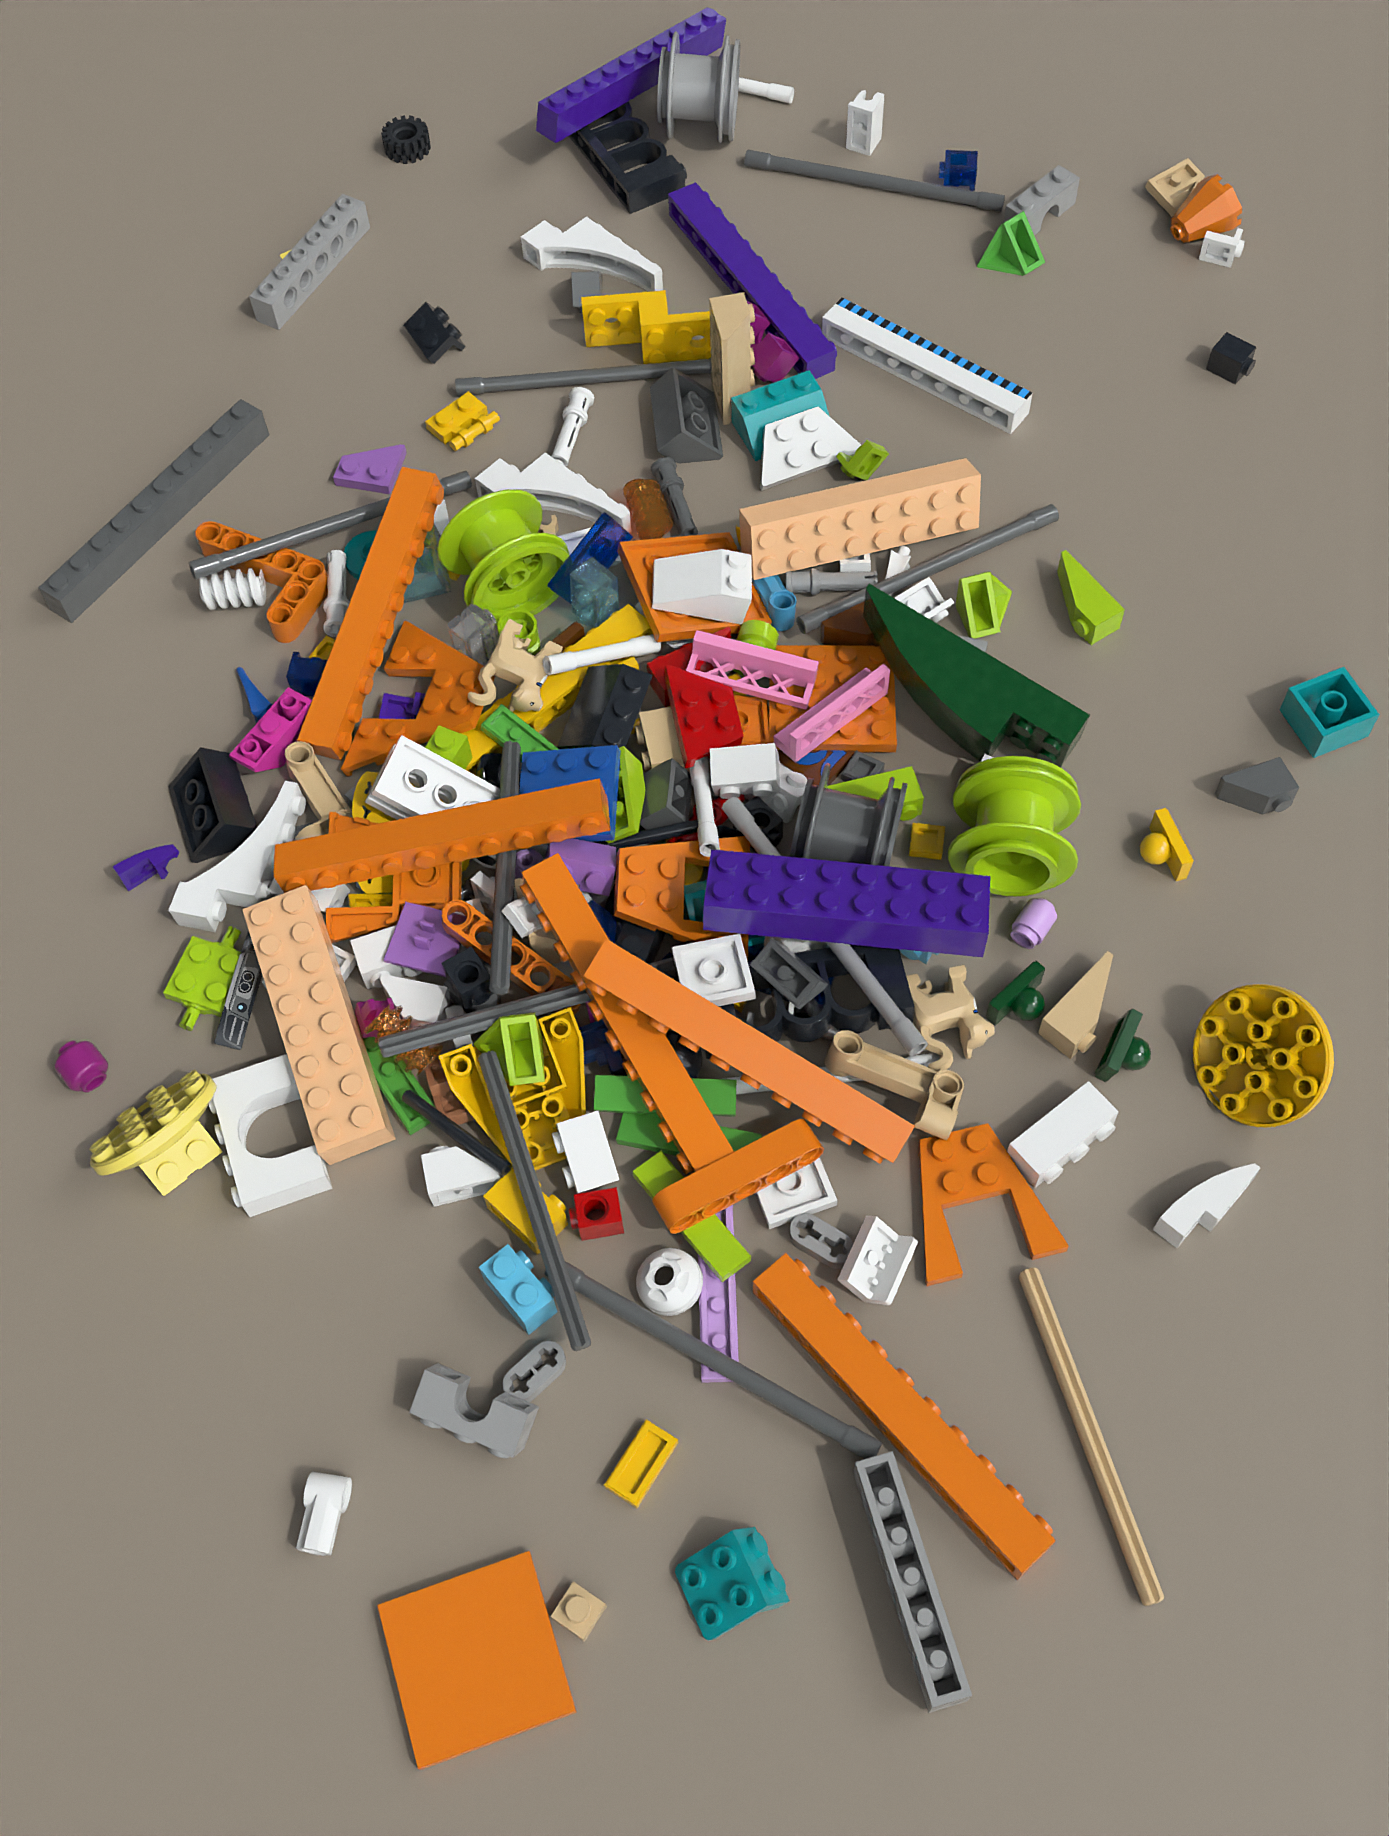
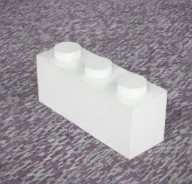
(1063, 1135)

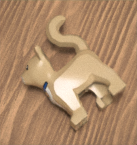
(515, 665)
(948, 1010)

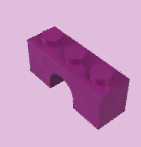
(772, 354)

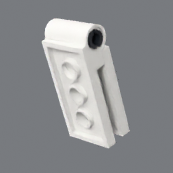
(432, 780)

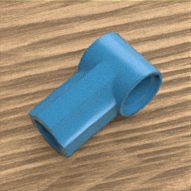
(777, 601)

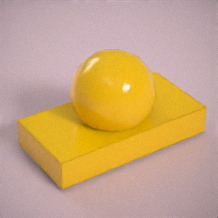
(1166, 845)

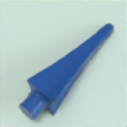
(258, 703)

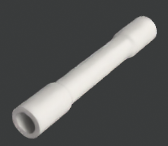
(771, 91)
(571, 660)
(706, 829)

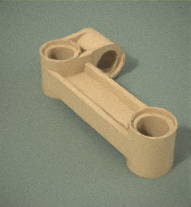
(316, 788)
(935, 1090)

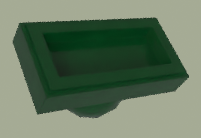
(1019, 997)
(1124, 1048)

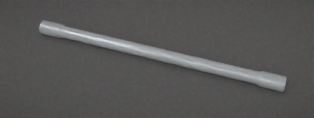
(901, 1026)

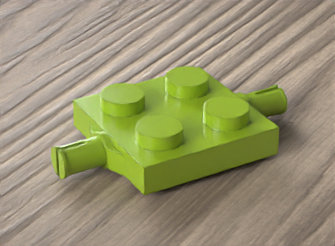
(204, 977)

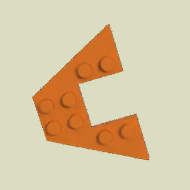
(444, 704)

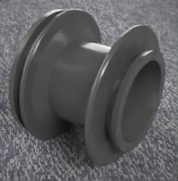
(847, 825)

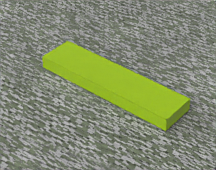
(709, 1237)

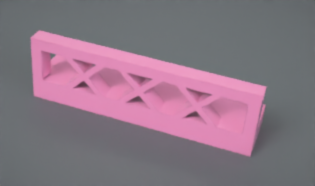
(758, 661)
(833, 712)

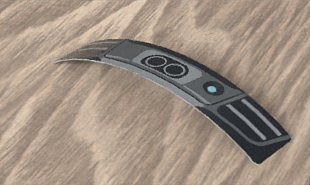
(240, 998)

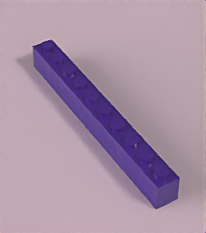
(624, 77)
(747, 273)

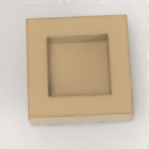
(578, 1611)

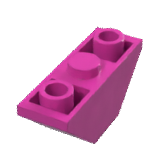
(278, 728)

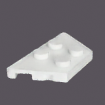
(802, 446)

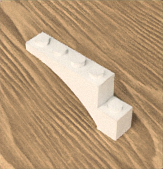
(589, 248)
(554, 488)
(243, 875)

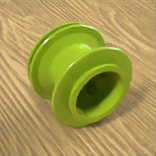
(503, 553)
(1015, 820)

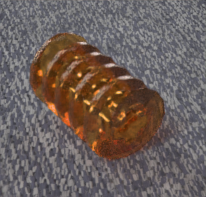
(647, 508)
(389, 1023)

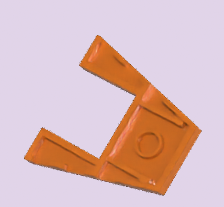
(423, 887)
(652, 887)
(967, 1170)

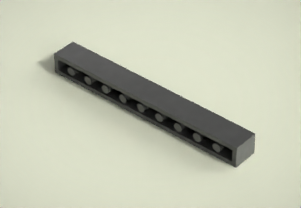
(154, 511)

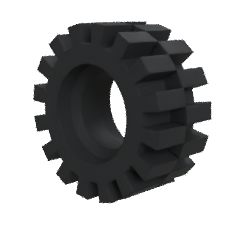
(406, 139)

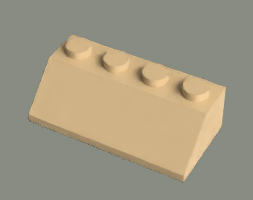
(731, 349)

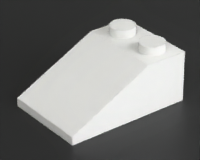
(704, 585)

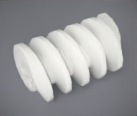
(233, 590)

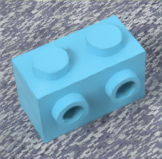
(518, 1288)

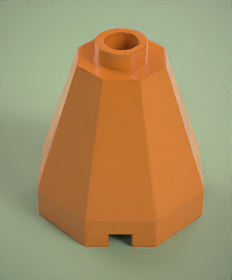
(1206, 209)

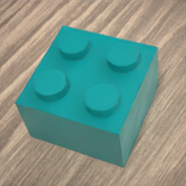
(1329, 712)

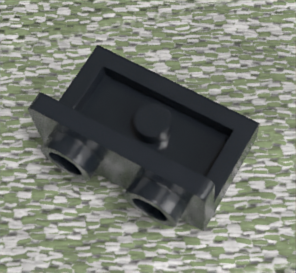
(432, 332)

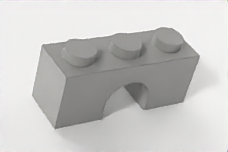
(1052, 193)
(444, 1404)

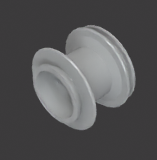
(699, 87)

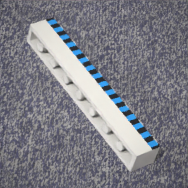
(927, 365)

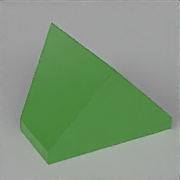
(1013, 248)

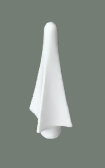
(898, 562)

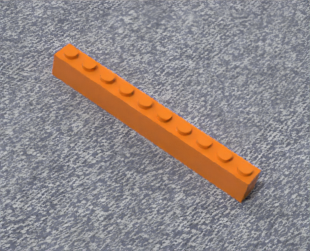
(372, 613)
(443, 837)
(646, 1049)
(748, 1051)
(904, 1417)

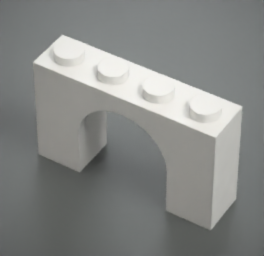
(259, 1181)

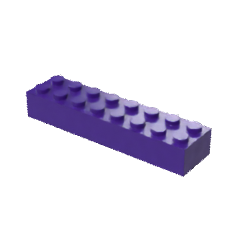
(847, 903)

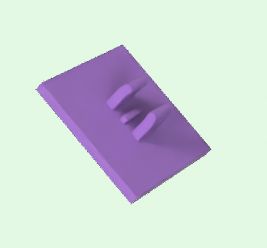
(421, 939)

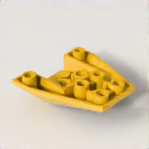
(536, 1104)

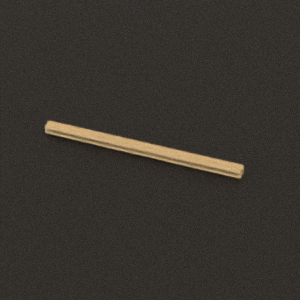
(1091, 1439)

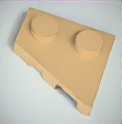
(1174, 185)

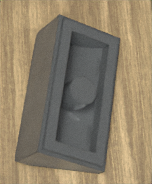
(788, 973)

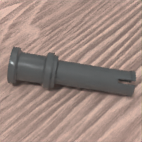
(672, 489)

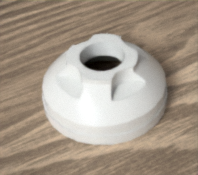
(680, 1292)

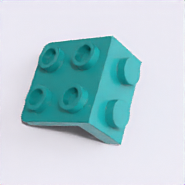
(731, 1582)

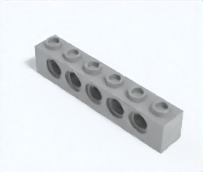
(310, 262)
(911, 1583)

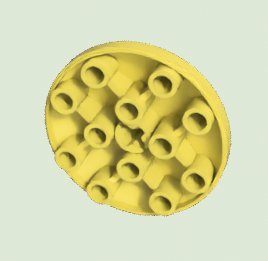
(166, 1140)

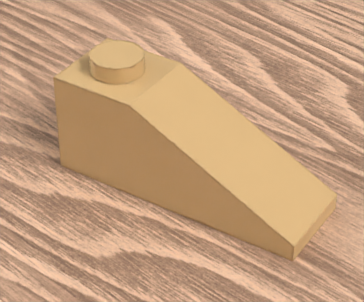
(1074, 1018)

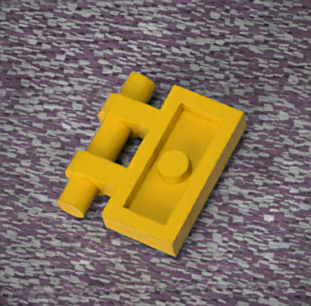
(462, 421)

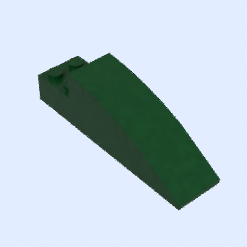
(969, 690)

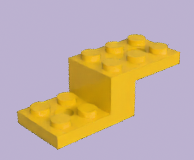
(646, 321)

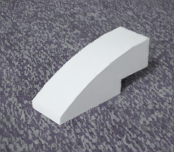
(1204, 1204)

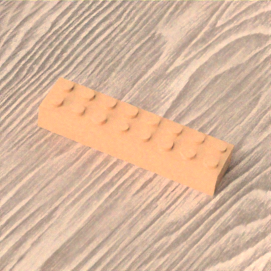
(860, 518)
(318, 1026)

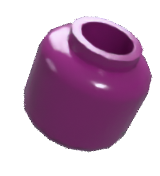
(81, 1066)

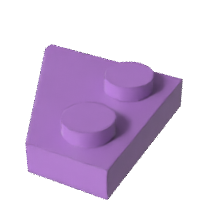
(371, 469)

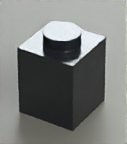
(1231, 358)

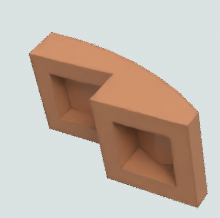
(443, 1097)

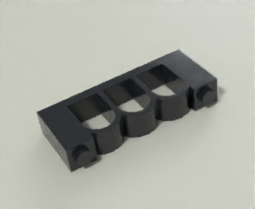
(642, 185)
(884, 965)

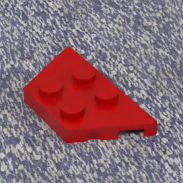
(702, 714)

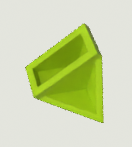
(982, 604)
(517, 1046)

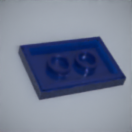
(600, 543)

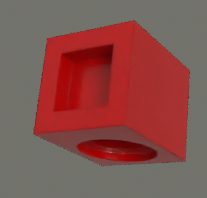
(604, 1200)

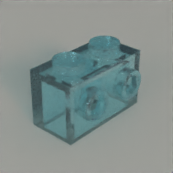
(593, 593)

